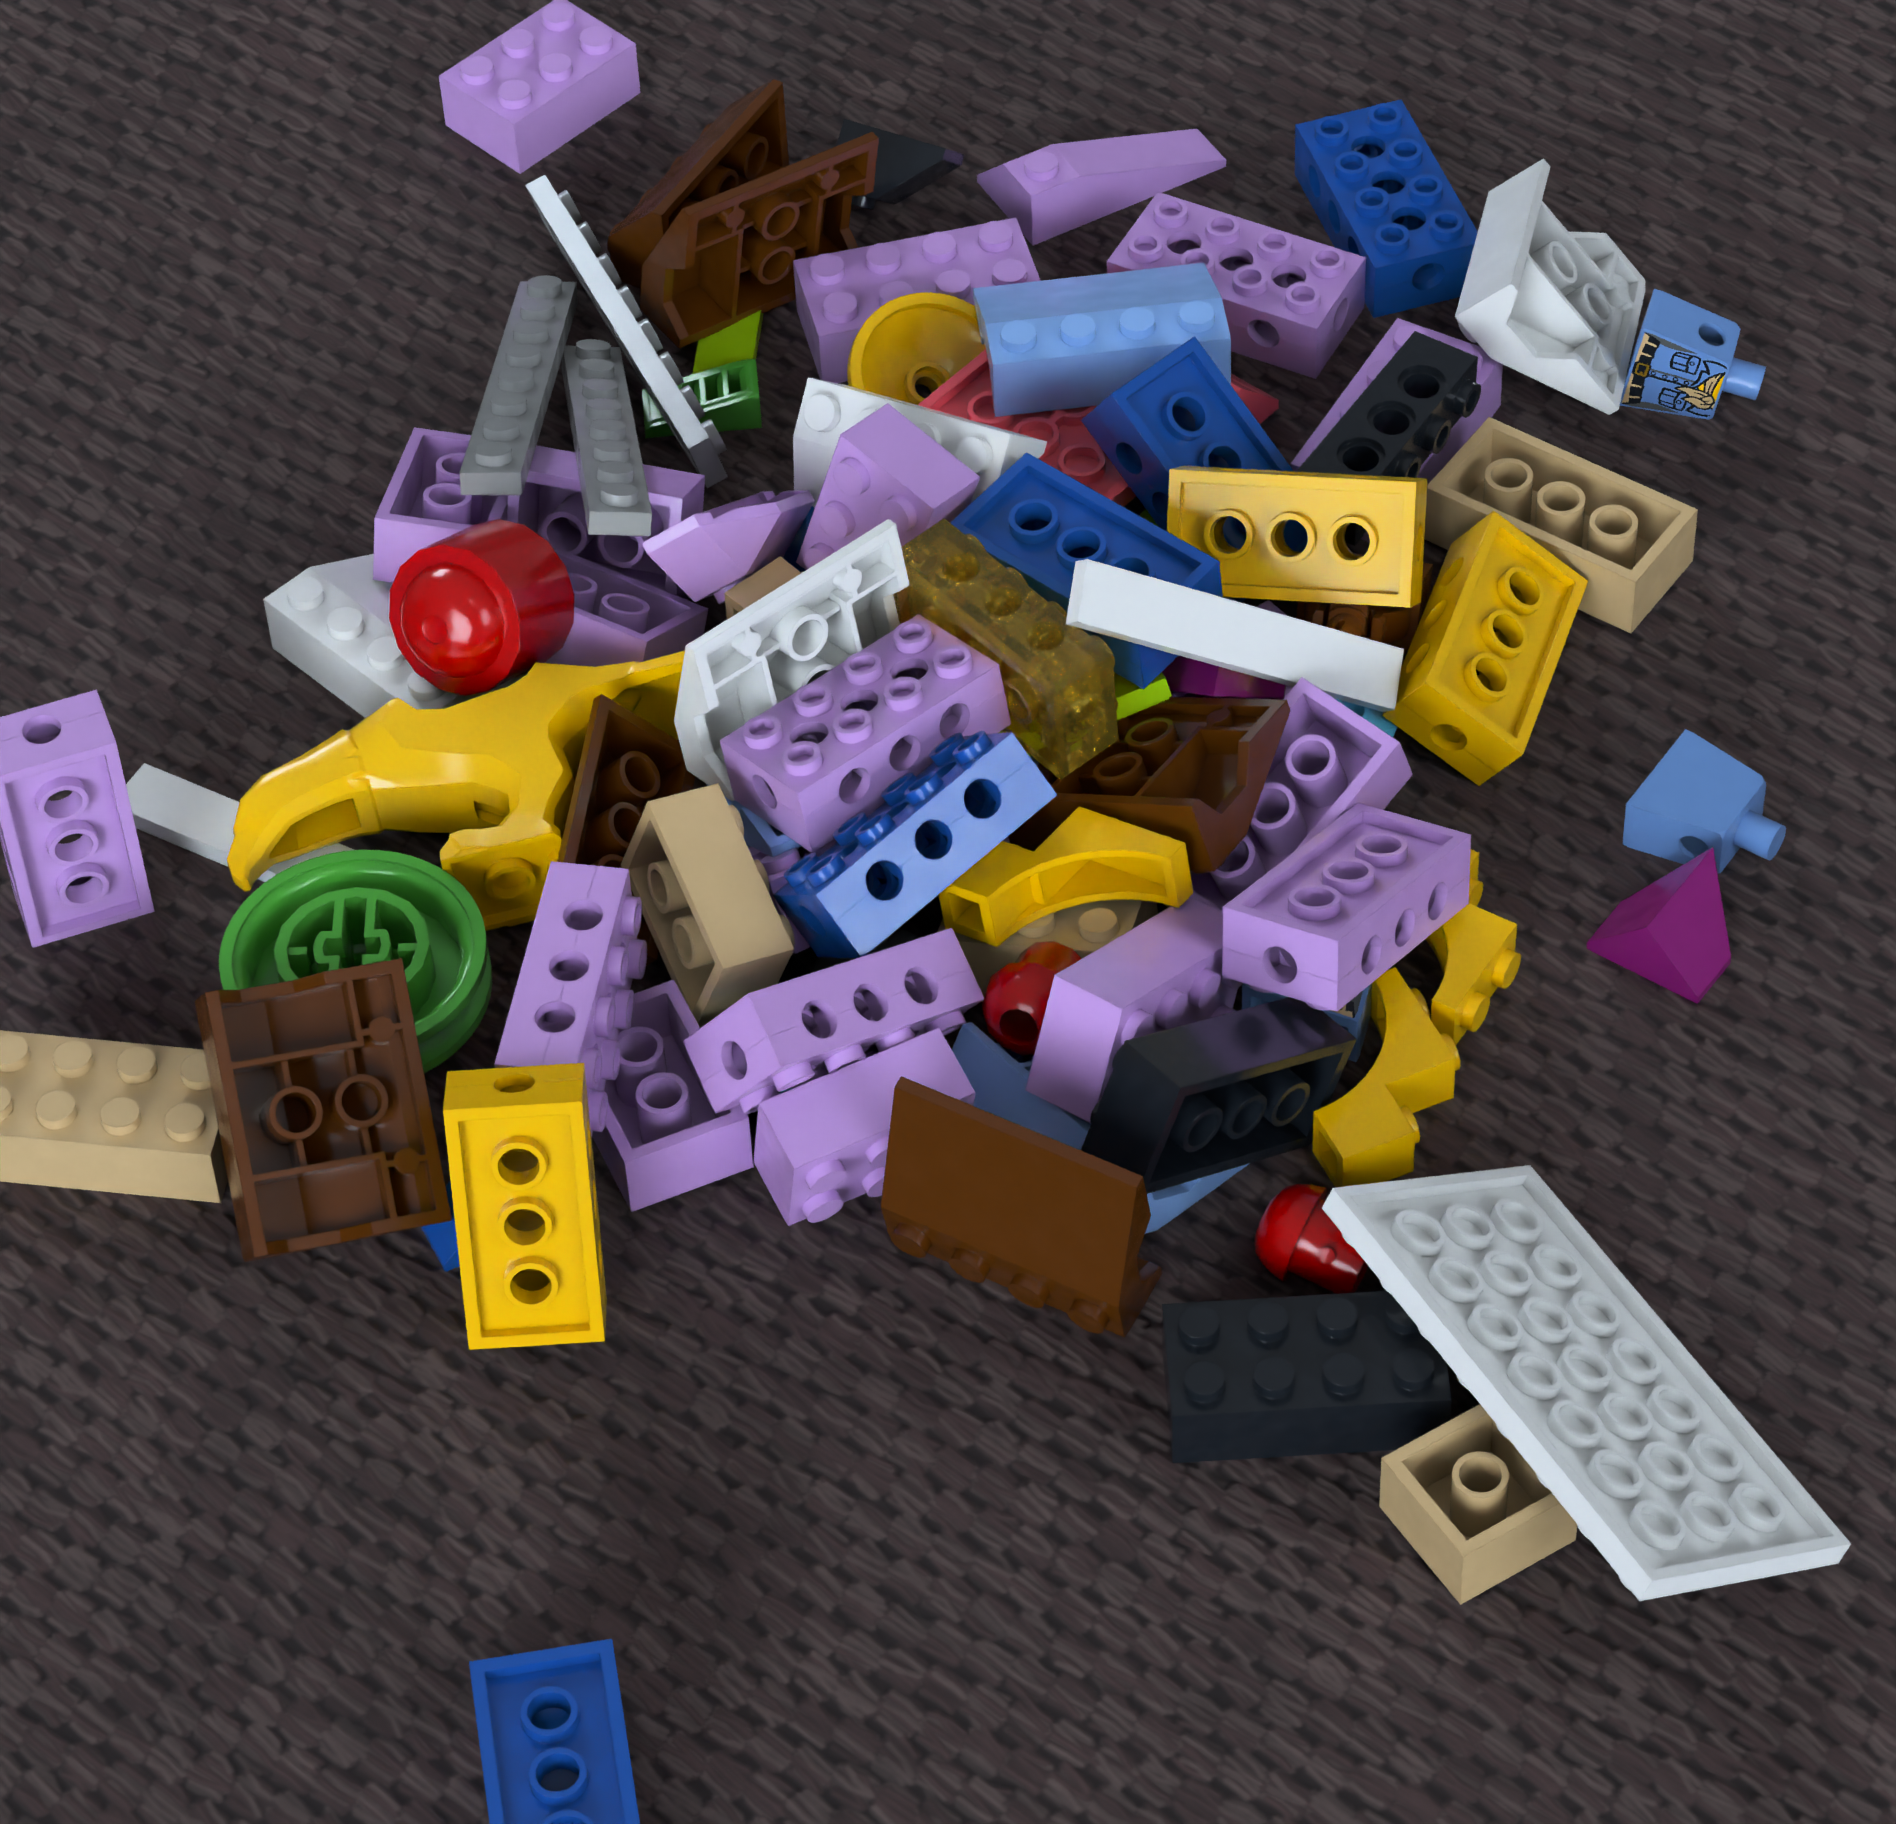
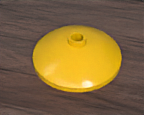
(912, 343)

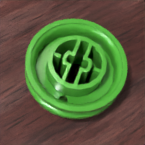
(367, 911)

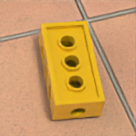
(1325, 505)
(1531, 599)
(525, 1205)

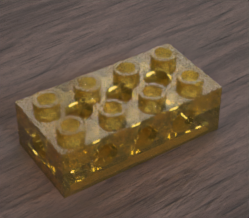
(1051, 672)

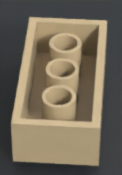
(1595, 521)
(108, 1117)

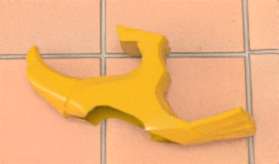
(483, 770)

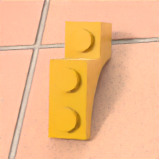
(1078, 864)
(1475, 959)
(1372, 1127)

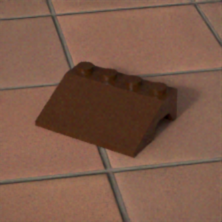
(740, 245)
(1176, 770)
(322, 1109)
(1016, 1209)

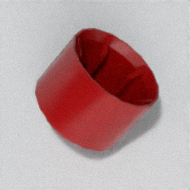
(481, 607)

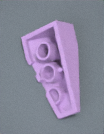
(1093, 178)

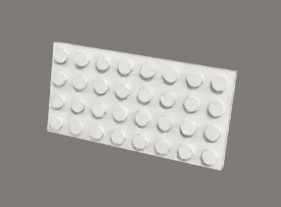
(1586, 1381)

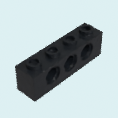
(1401, 415)

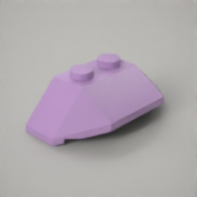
(729, 542)

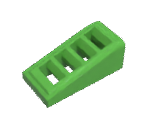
(725, 393)

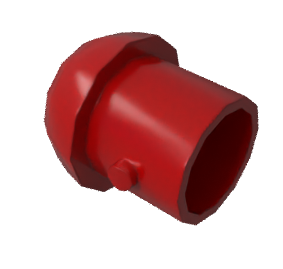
(1020, 993)
(1304, 1241)

